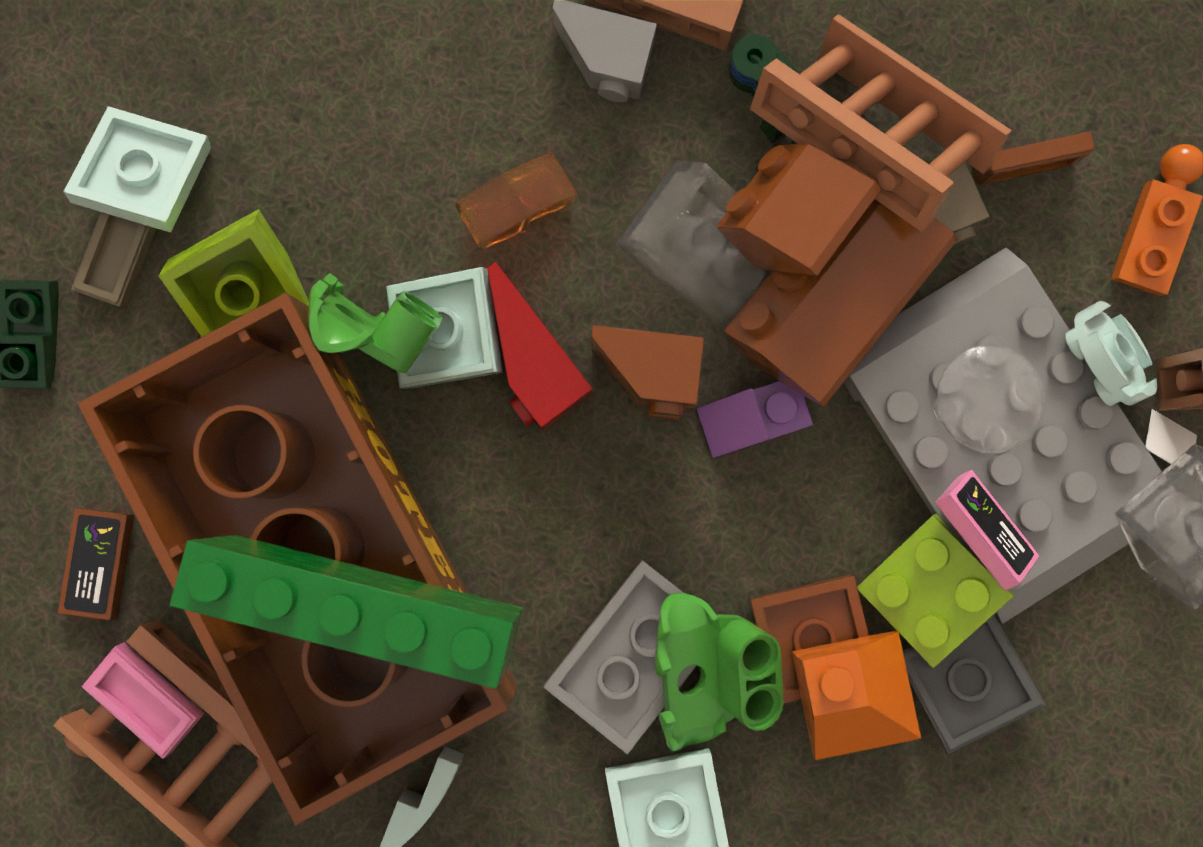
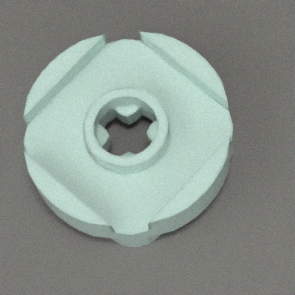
(1112, 354)

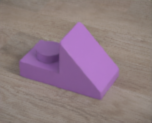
(753, 417)

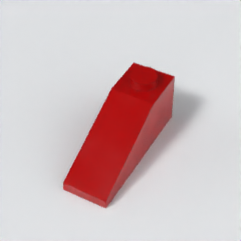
(534, 362)

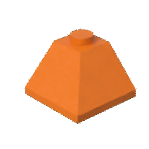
(856, 695)

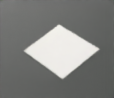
(1168, 438)

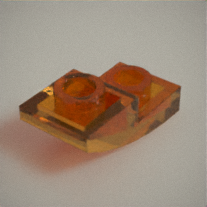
(516, 198)

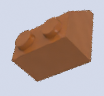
(796, 209)
(652, 367)

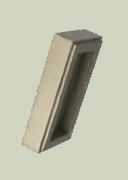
(113, 259)

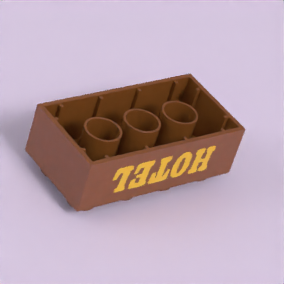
(281, 448)

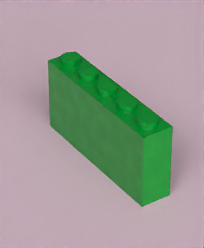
(348, 607)

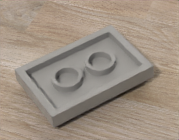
(612, 668)

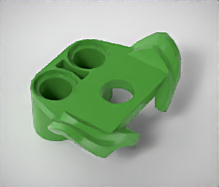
(390, 338)
(736, 665)

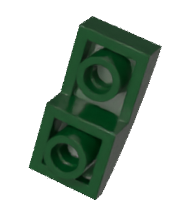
(28, 333)

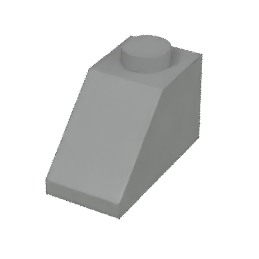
(606, 47)

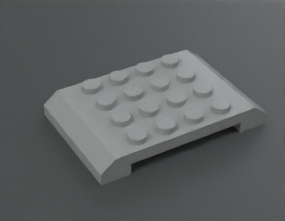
(1056, 483)

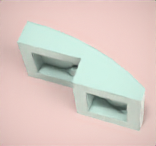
(415, 809)

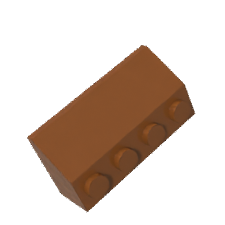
(822, 326)

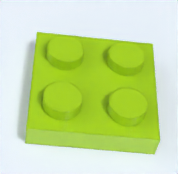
(934, 590)

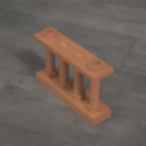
(925, 105)
(199, 682)

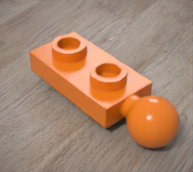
(1161, 223)

